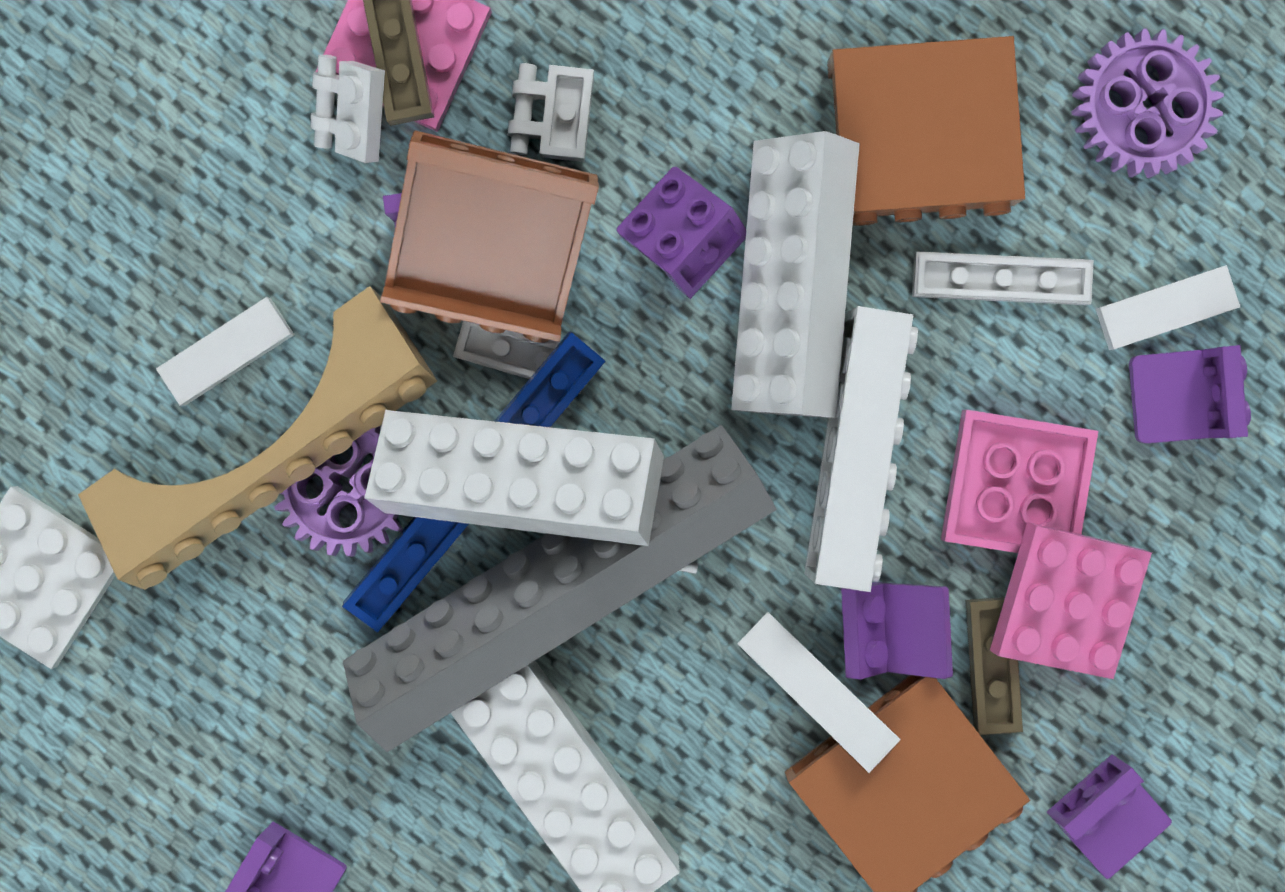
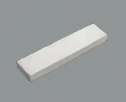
(1002, 278)
(819, 692)

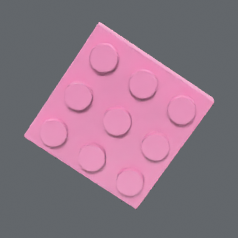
(447, 41)
(1014, 475)
(1070, 601)

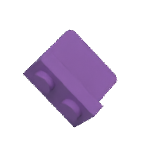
(1189, 395)

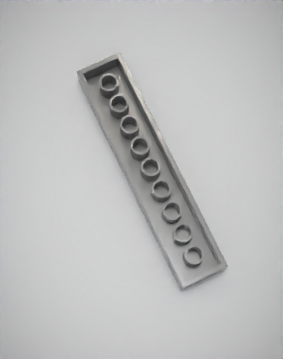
(547, 596)

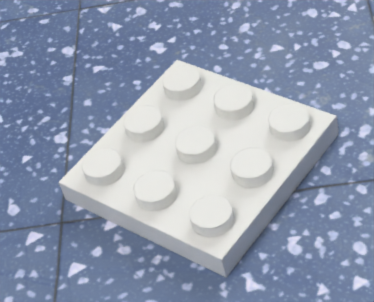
(47, 577)

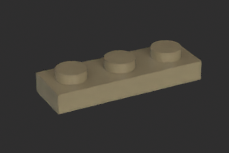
(399, 53)
(993, 678)

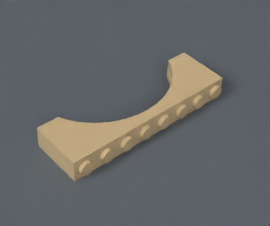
(158, 527)

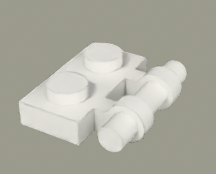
(358, 108)
(565, 112)

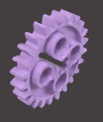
(1180, 81)
(370, 520)

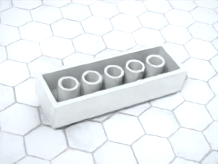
(795, 275)
(859, 450)
(517, 476)
(567, 786)

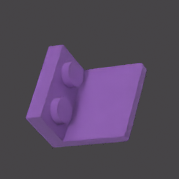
(683, 230)
(897, 631)
(1110, 816)
(286, 864)

